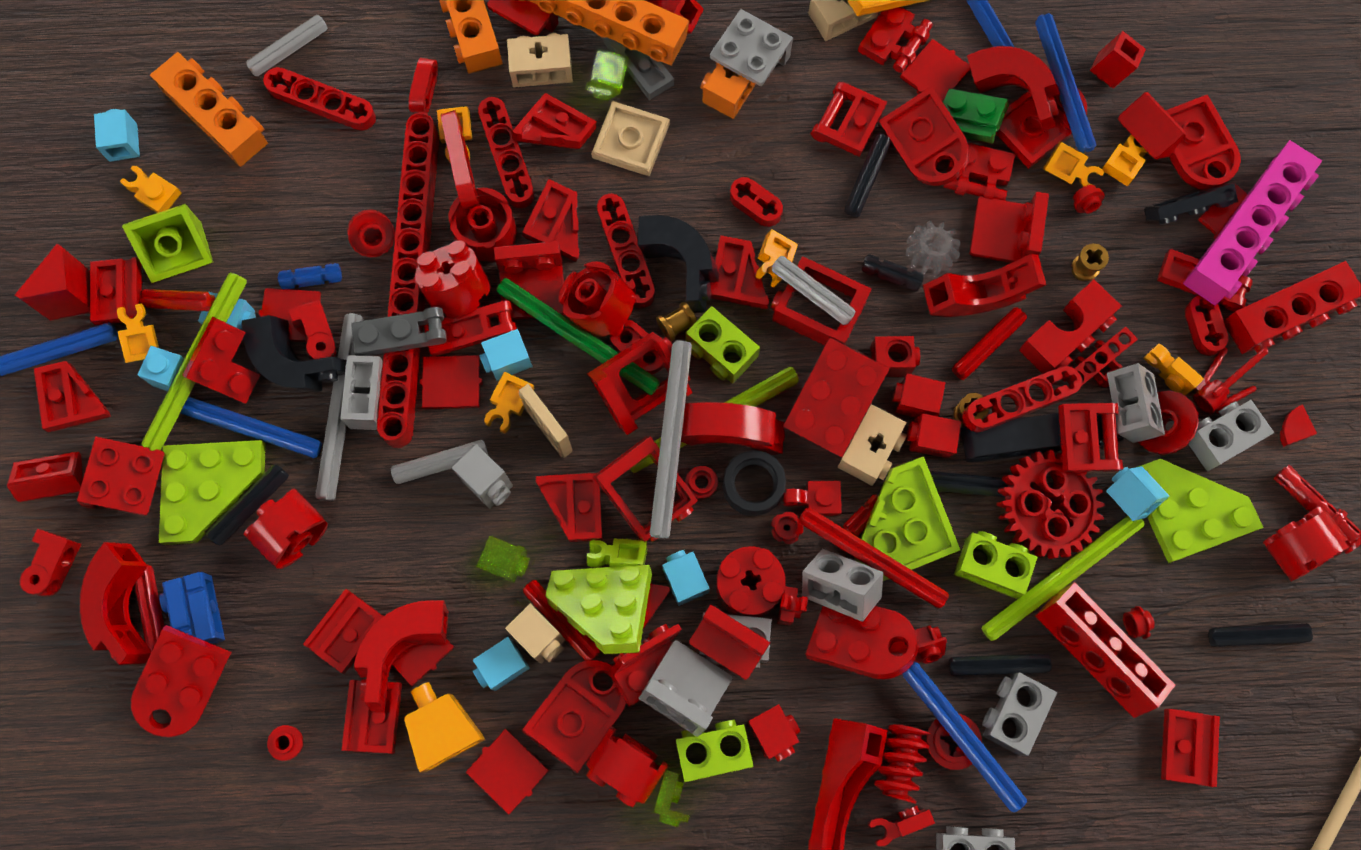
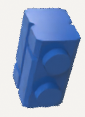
(193, 606)

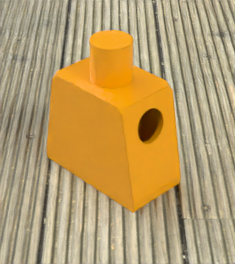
(439, 728)

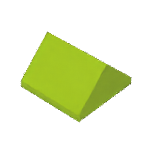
(169, 242)

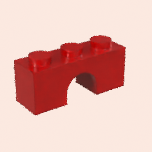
(1089, 310)

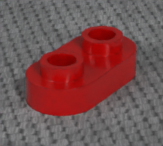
(637, 333)

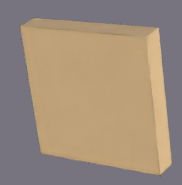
(630, 138)
(545, 421)

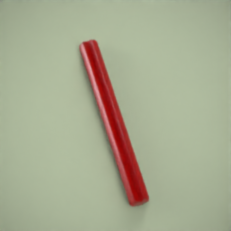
(873, 557)

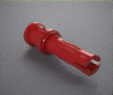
(1310, 499)

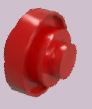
(370, 233)

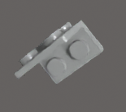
(752, 48)
(686, 688)

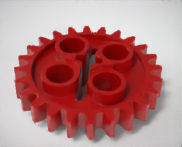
(1033, 525)

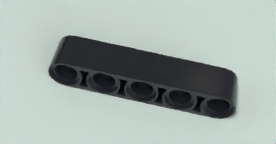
(1018, 438)

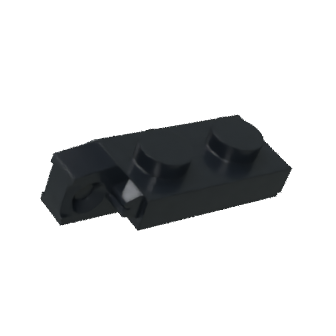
(1192, 203)

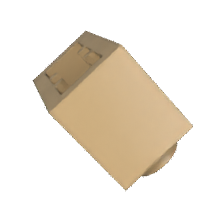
(835, 17)
(539, 60)
(876, 427)
(536, 635)

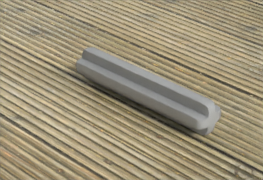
(286, 45)
(813, 290)
(432, 463)

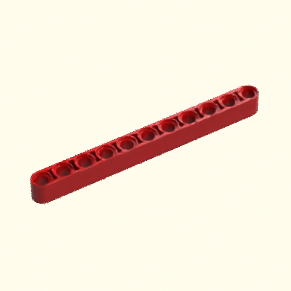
(405, 262)

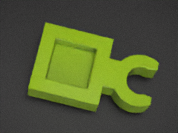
(622, 553)

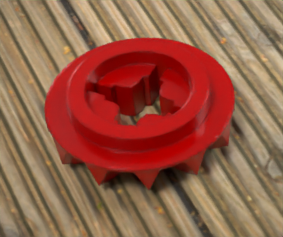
(940, 750)

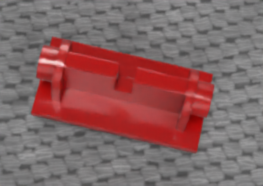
(930, 645)

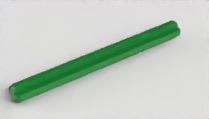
(574, 334)

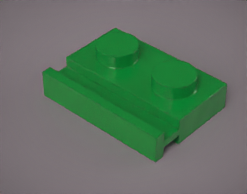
(976, 114)

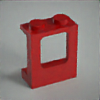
(615, 394)

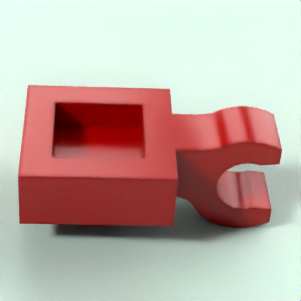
(819, 495)
(791, 606)
(910, 821)

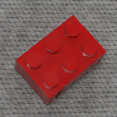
(836, 397)

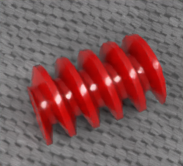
(902, 762)

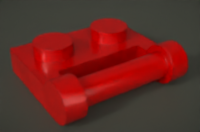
(858, 122)
(1081, 439)

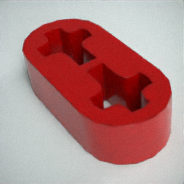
(423, 85)
(757, 199)
(1204, 325)

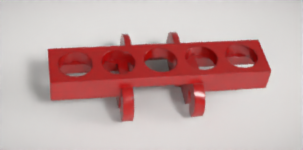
(1089, 372)

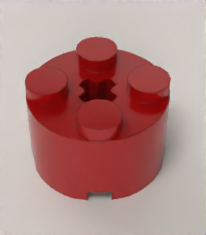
(484, 225)
(452, 279)
(597, 300)
(285, 529)
(1307, 543)
(761, 566)
(625, 767)

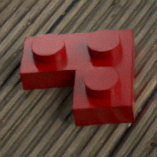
(213, 365)

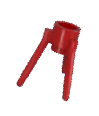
(1213, 395)

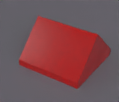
(58, 286)

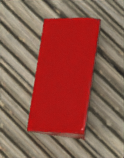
(1152, 126)
(46, 477)

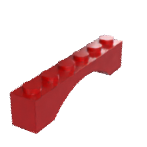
(851, 759)

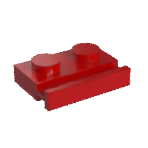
(112, 286)
(342, 631)
(371, 730)
(1190, 747)

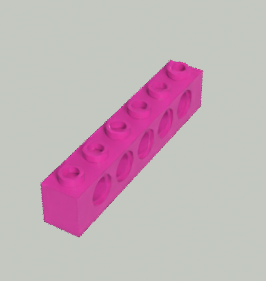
(1252, 224)

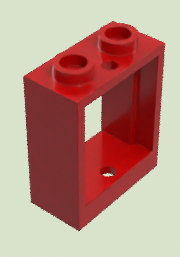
(808, 326)
(624, 462)

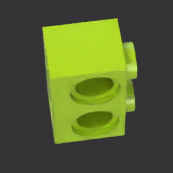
(728, 340)
(994, 573)
(715, 760)

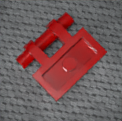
(887, 32)
(984, 165)

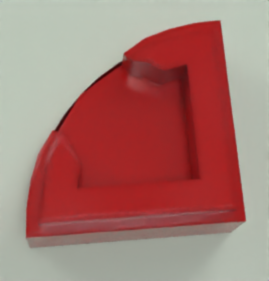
(1296, 427)

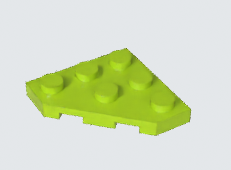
(203, 484)
(1197, 512)
(910, 518)
(604, 604)

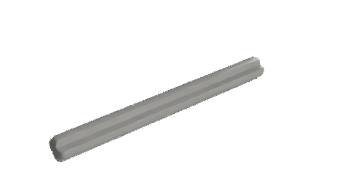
(335, 427)
(670, 440)

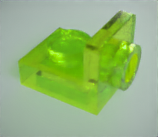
(607, 74)
(503, 559)
(670, 792)

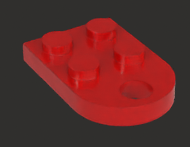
(1025, 134)
(925, 136)
(1204, 145)
(865, 644)
(177, 680)
(576, 715)

